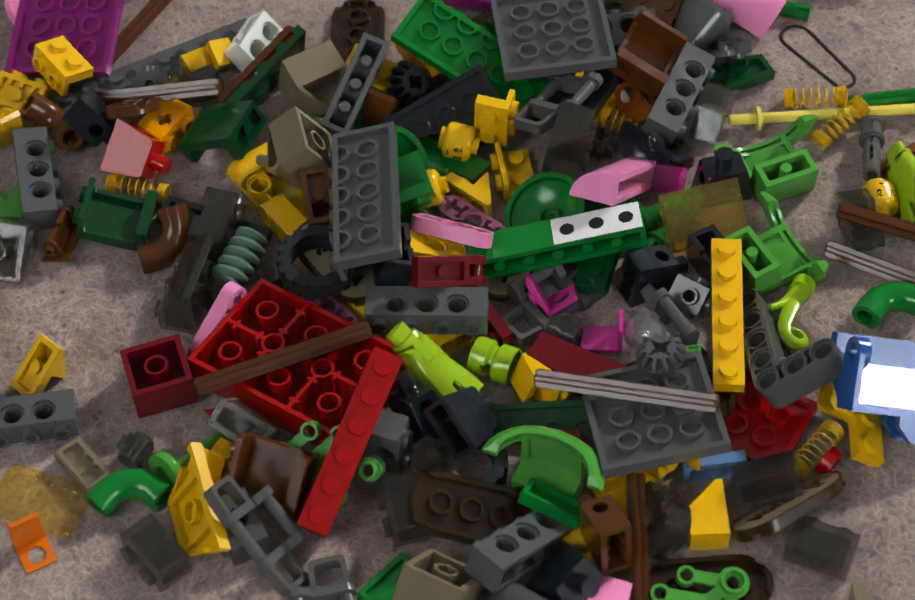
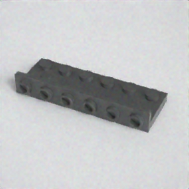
(364, 198)

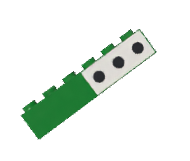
(564, 240)

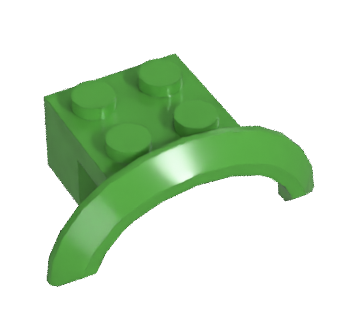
(777, 166)
(776, 254)
(551, 458)

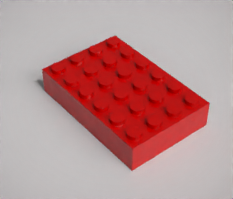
(302, 392)

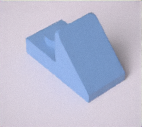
(713, 467)

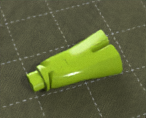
(902, 174)
(429, 362)

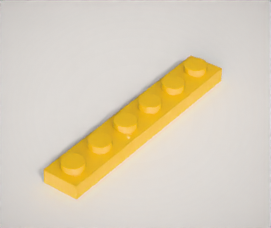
(727, 315)

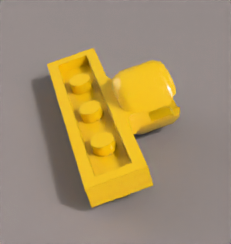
(864, 428)

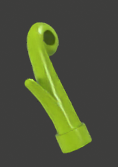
(791, 303)

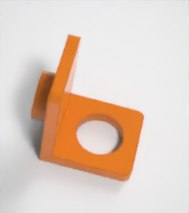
(634, 107)
(29, 534)

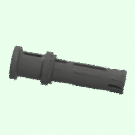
(871, 167)

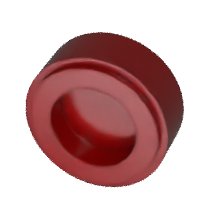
(829, 460)

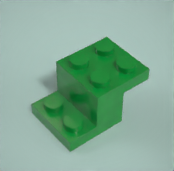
(414, 182)

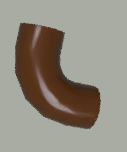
(49, 115)
(170, 243)

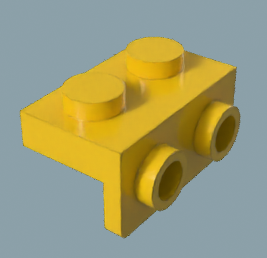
(60, 64)
(495, 118)

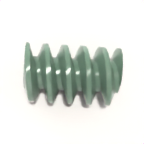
(239, 256)

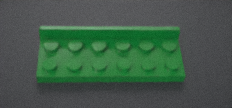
(456, 45)

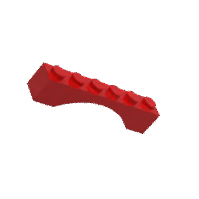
(349, 442)

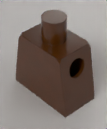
(604, 519)

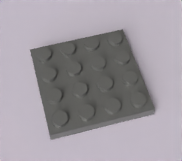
(552, 37)
(649, 436)

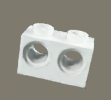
(252, 39)

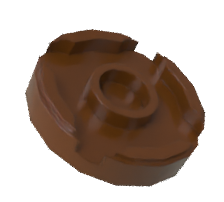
(133, 107)

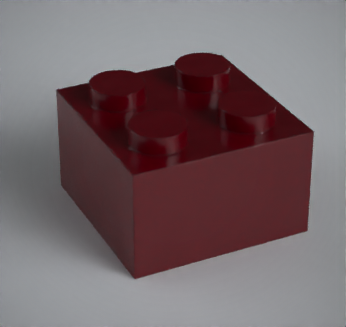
(159, 375)

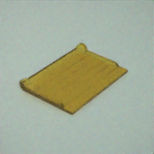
(699, 207)
(54, 498)

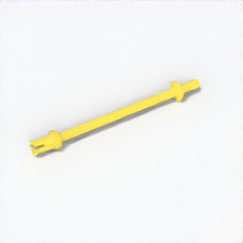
(759, 118)

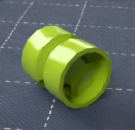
(493, 360)

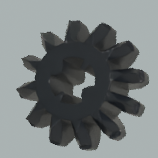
(406, 74)

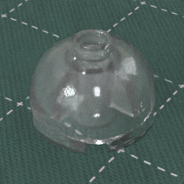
(643, 323)

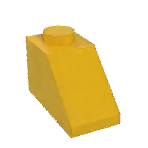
(709, 519)

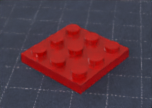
(767, 430)

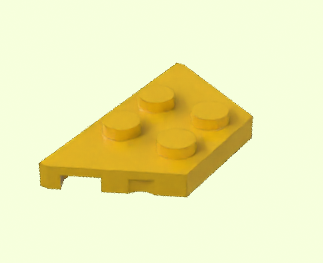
(192, 517)

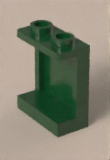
(223, 126)
(114, 217)

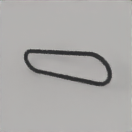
(809, 63)

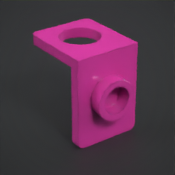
(668, 178)
(550, 304)
(604, 338)

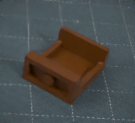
(648, 53)
(265, 462)

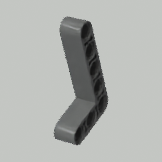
(782, 378)

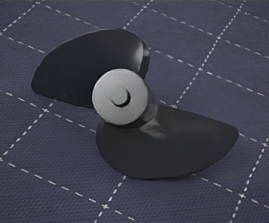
(650, 146)

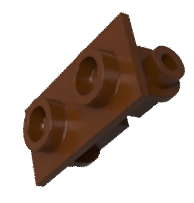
(61, 238)

